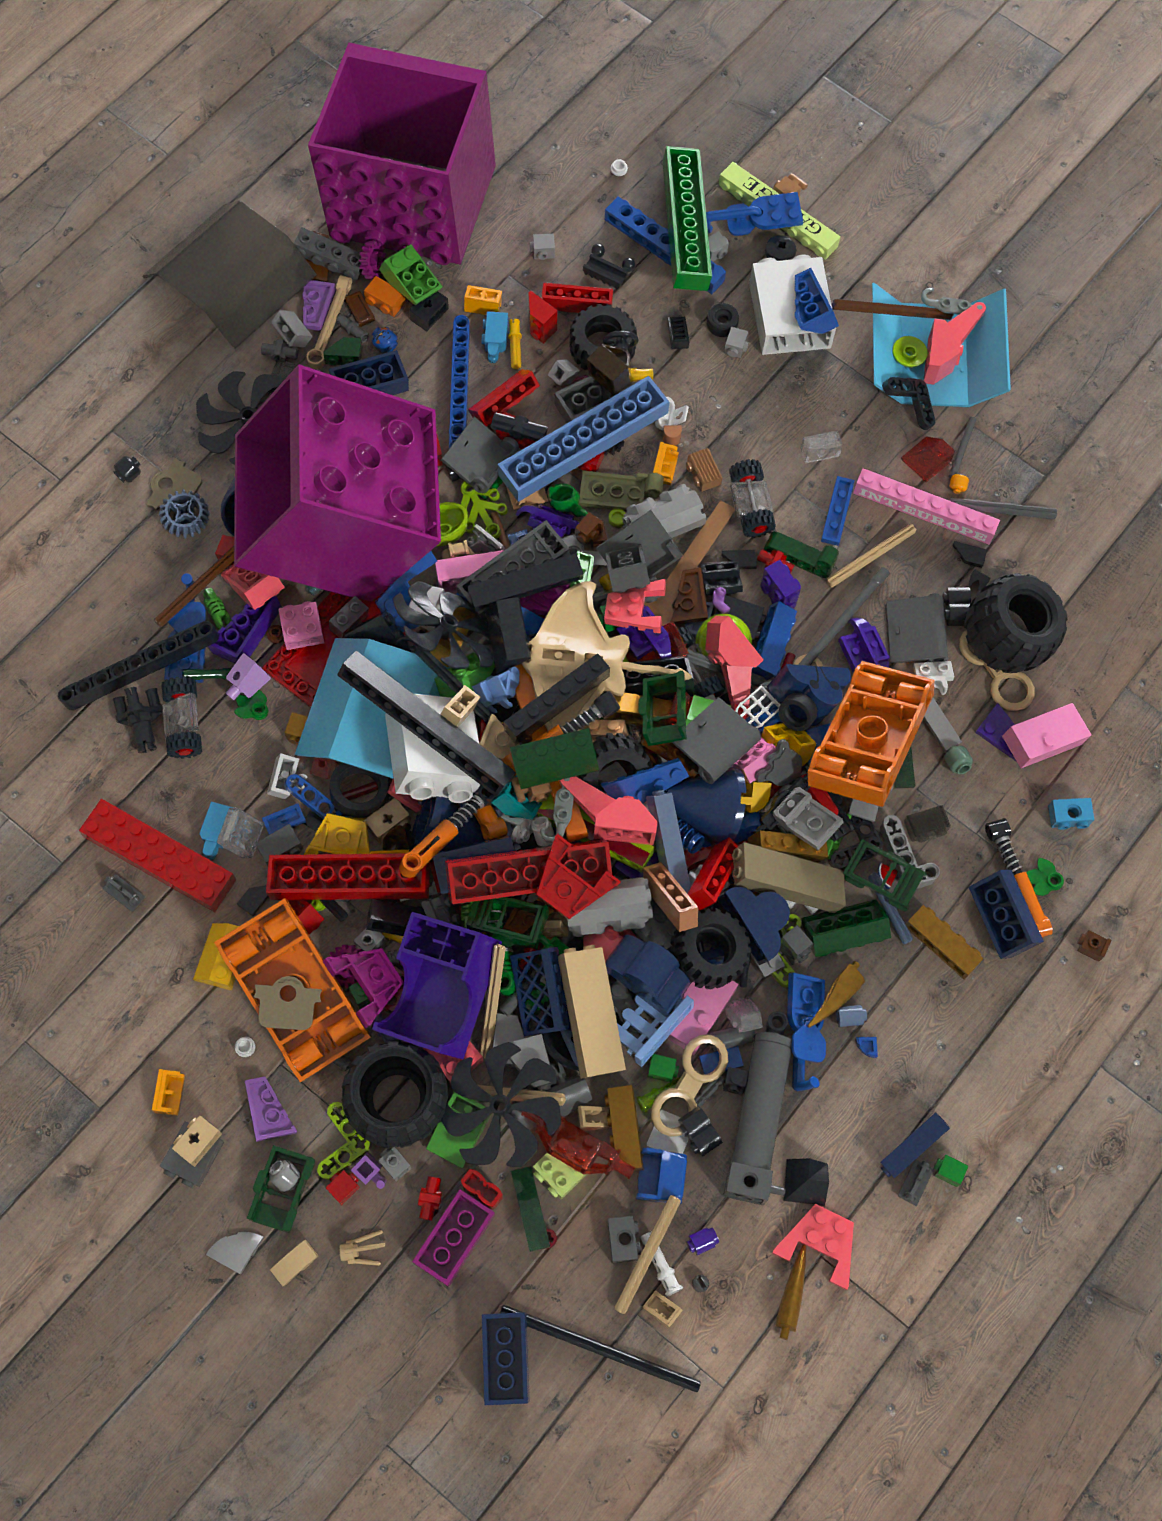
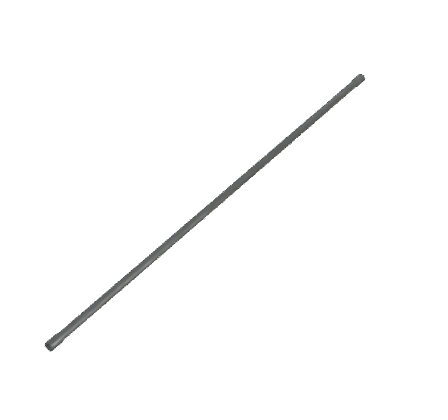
(512, 1002)

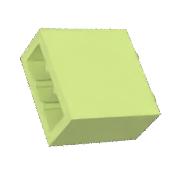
(556, 1175)

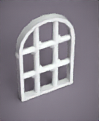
(491, 540)
(764, 709)

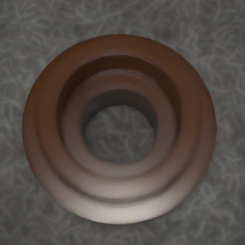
(275, 638)

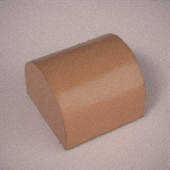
(672, 434)

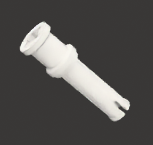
(665, 1273)

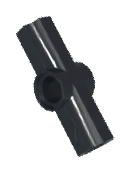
(518, 427)

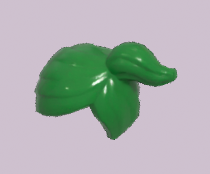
(565, 499)

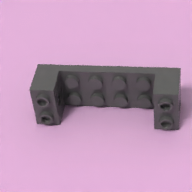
(533, 548)

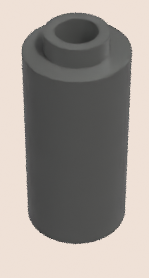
(732, 1038)

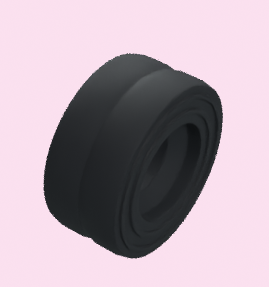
(722, 310)

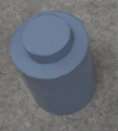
(851, 1016)

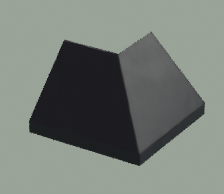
(806, 1181)

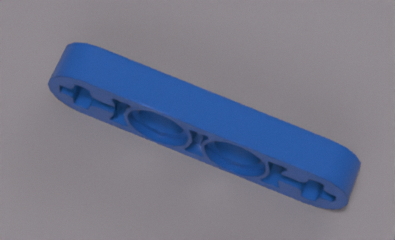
(318, 796)

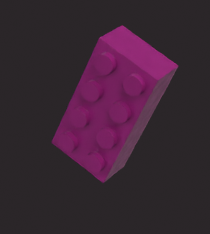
(454, 1238)

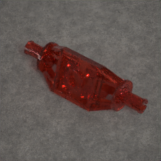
(579, 1148)

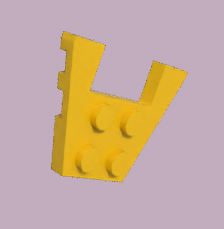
(340, 836)

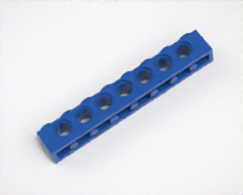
(650, 235)

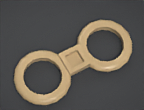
(998, 676)
(689, 1082)

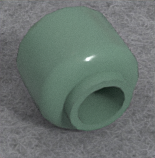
(958, 759)

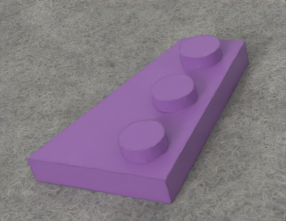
(317, 302)
(266, 1112)

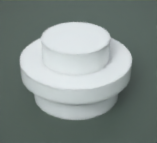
(619, 167)
(245, 1047)

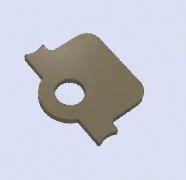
(182, 479)
(286, 1015)

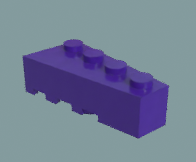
(245, 631)

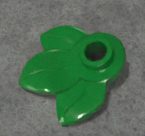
(249, 706)
(1041, 877)

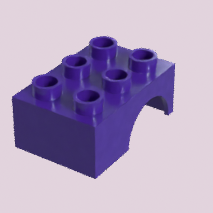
(442, 985)

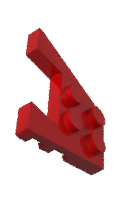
(564, 888)

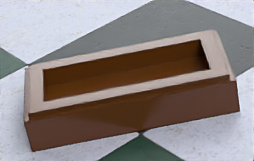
(359, 309)

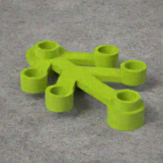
(480, 507)

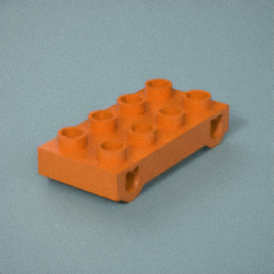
(871, 733)
(277, 947)

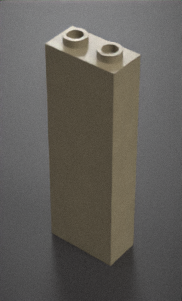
(789, 876)

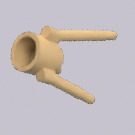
(351, 1250)

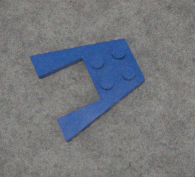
(401, 585)

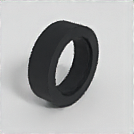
(354, 809)

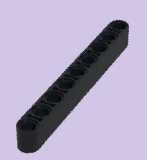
(129, 671)

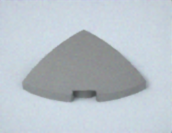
(235, 1250)

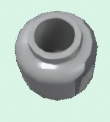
(284, 1175)

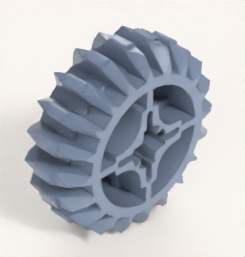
(176, 505)

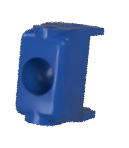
(662, 1175)

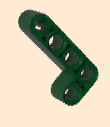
(802, 555)

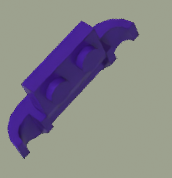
(561, 522)
(646, 641)
(863, 645)

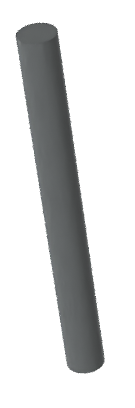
(963, 445)

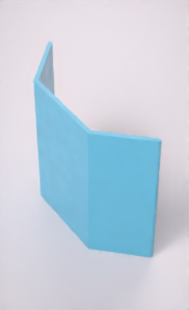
(981, 370)
(345, 722)

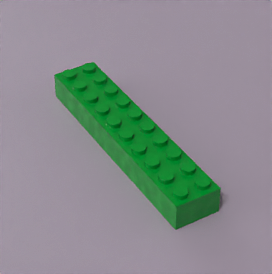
(686, 219)

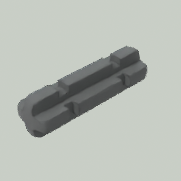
(708, 1090)

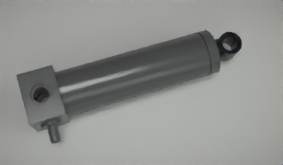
(760, 1116)

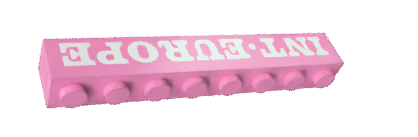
(926, 506)

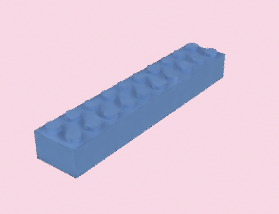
(583, 438)

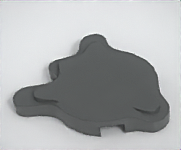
(782, 767)

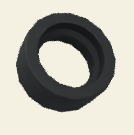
(806, 704)

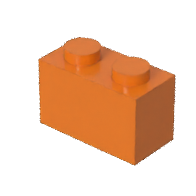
(384, 296)

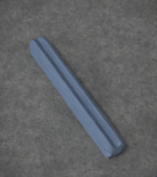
(892, 912)

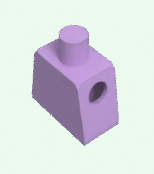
(246, 677)

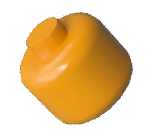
(958, 483)

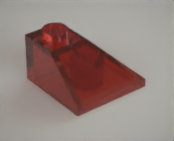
(929, 457)

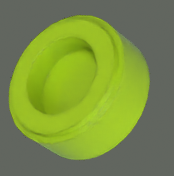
(615, 518)

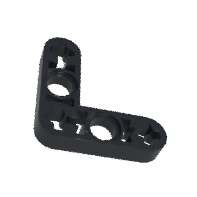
(918, 392)
(872, 837)

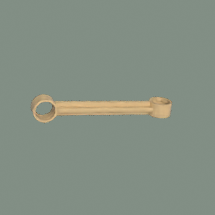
(342, 289)

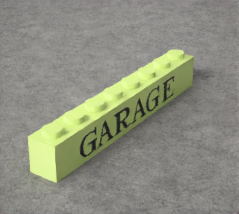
(748, 188)

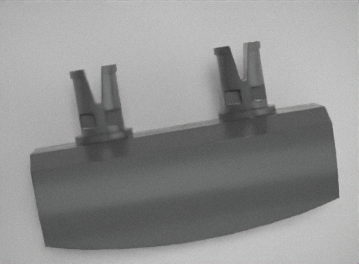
(575, 1092)

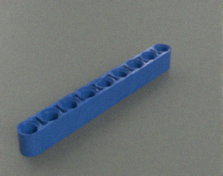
(459, 379)

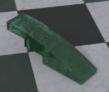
(530, 1209)

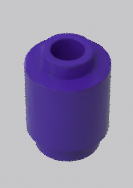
(702, 1241)

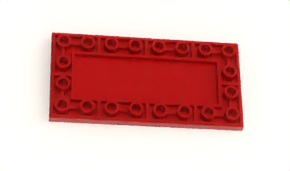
(303, 667)

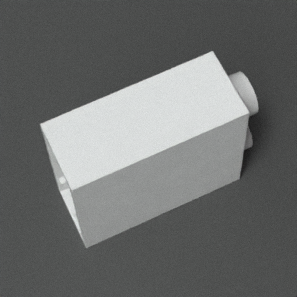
(774, 305)
(421, 769)

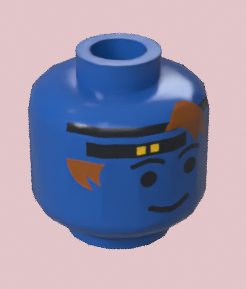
(384, 339)

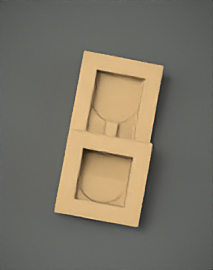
(294, 1262)

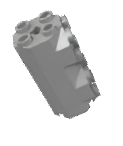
(676, 510)
(621, 907)

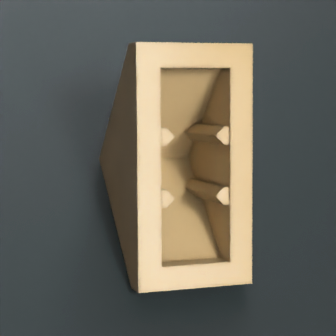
(593, 1118)
(662, 1309)

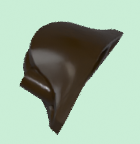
(398, 838)

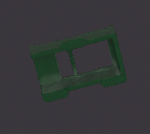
(659, 686)
(905, 887)
(481, 911)
(274, 1216)

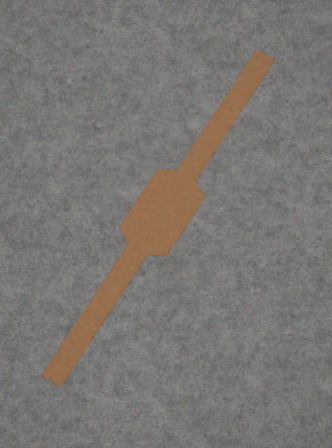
(690, 560)

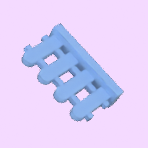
(649, 1031)

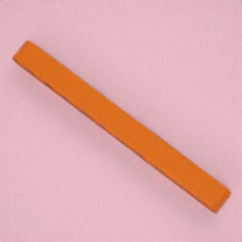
(525, 694)

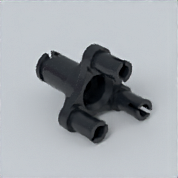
(139, 716)

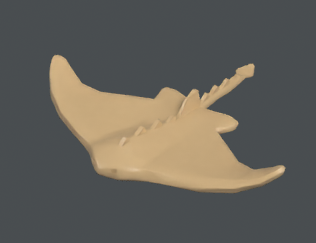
(572, 637)

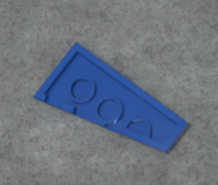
(646, 781)

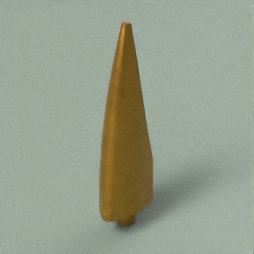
(841, 991)
(792, 1297)

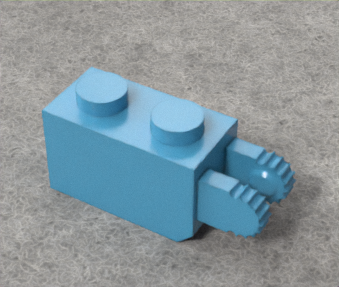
(495, 334)
(211, 829)

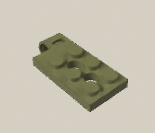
(632, 488)

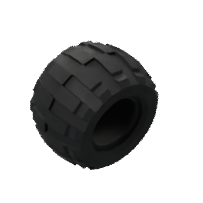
(999, 639)
(375, 1066)

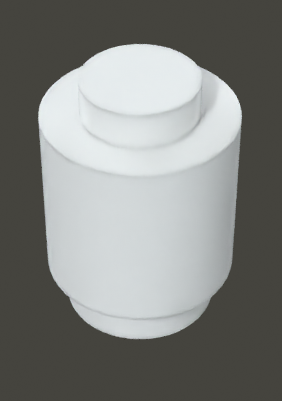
(542, 822)

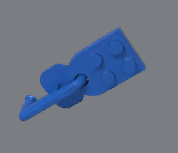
(764, 213)
(187, 617)
(805, 999)

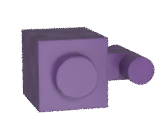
(367, 1169)

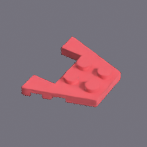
(628, 607)
(826, 1234)

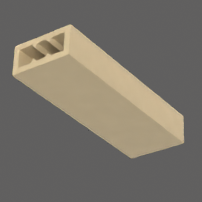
(591, 1011)

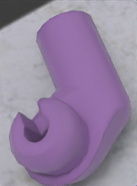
(718, 600)

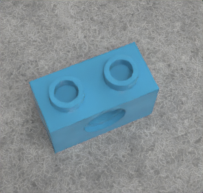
(1080, 807)

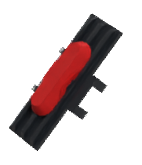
(832, 802)

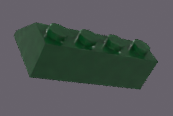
(554, 758)
(847, 928)

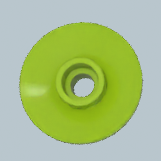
(912, 346)

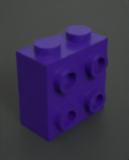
(780, 584)

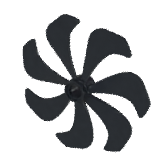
(229, 391)
(444, 624)
(525, 1142)

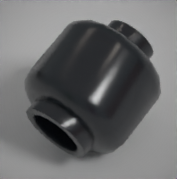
(127, 469)

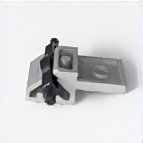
(798, 814)

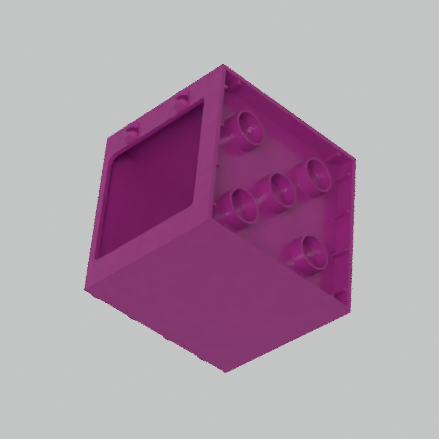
(411, 113)
(336, 485)

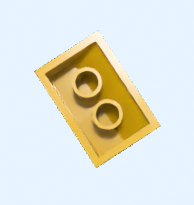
(211, 966)

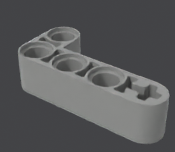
(905, 849)

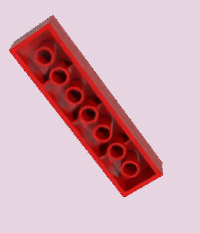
(157, 855)
(520, 871)
(344, 877)

